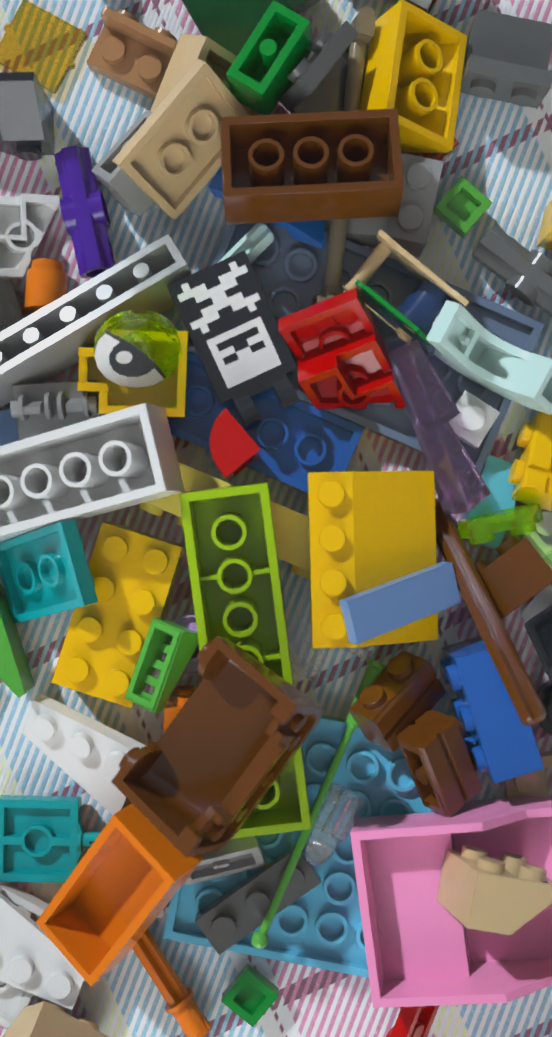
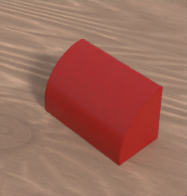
(231, 446)

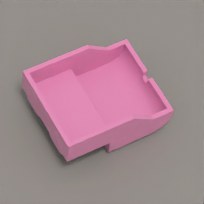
(417, 946)

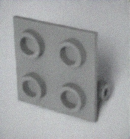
(51, 406)

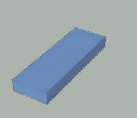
(399, 602)

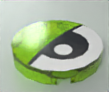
(137, 348)

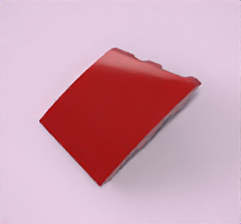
(341, 354)

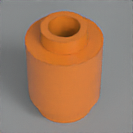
(44, 283)

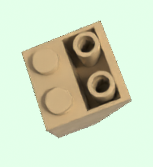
(492, 891)

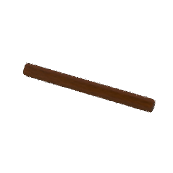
(488, 621)

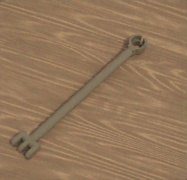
(364, 24)

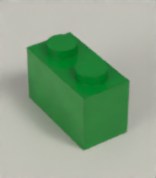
(267, 58)

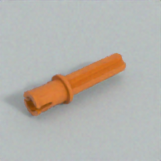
(178, 998)

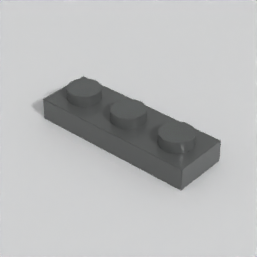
(246, 904)

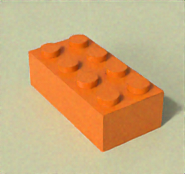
(115, 893)

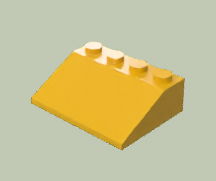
(364, 535)

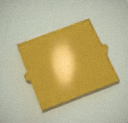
(40, 45)

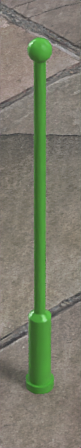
(260, 938)

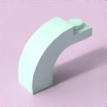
(490, 360)

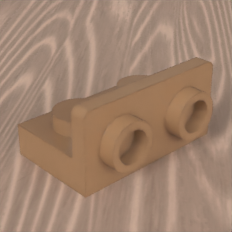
(132, 52)

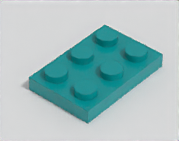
(46, 572)

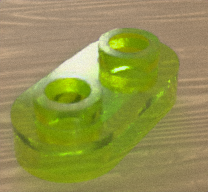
(518, 519)

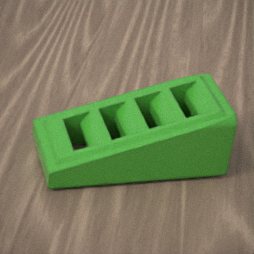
(178, 655)

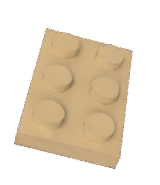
(180, 140)

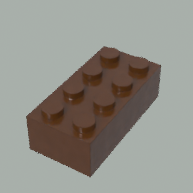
(311, 166)

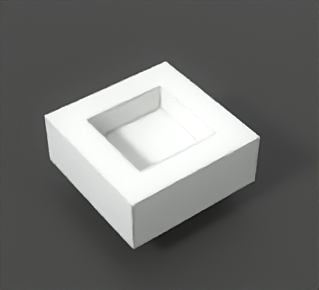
(473, 420)

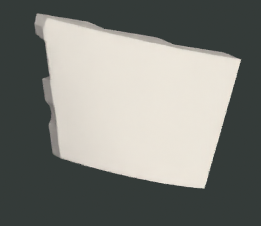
(22, 229)

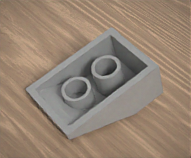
(412, 225)

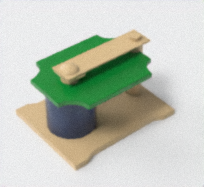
(422, 304)

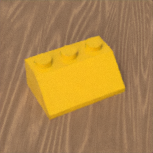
(418, 69)

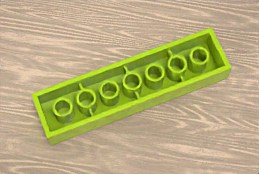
(241, 599)

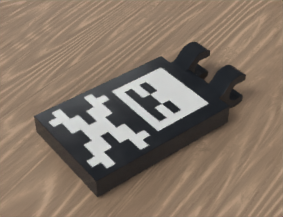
(235, 334)

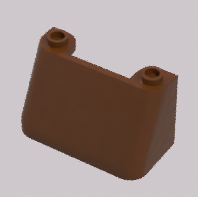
(218, 750)

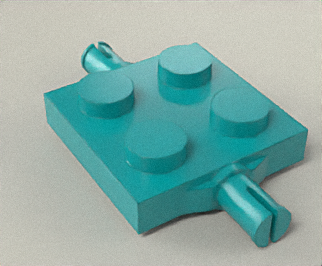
(41, 838)

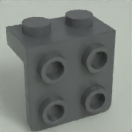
(508, 59)
(321, 80)

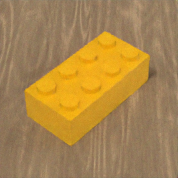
(132, 585)

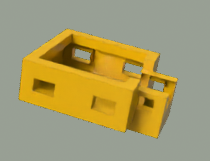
(112, 397)

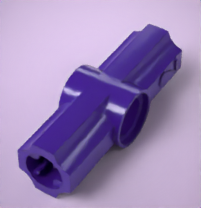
(84, 211)

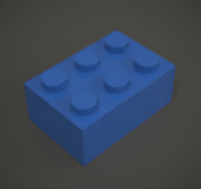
(496, 734)

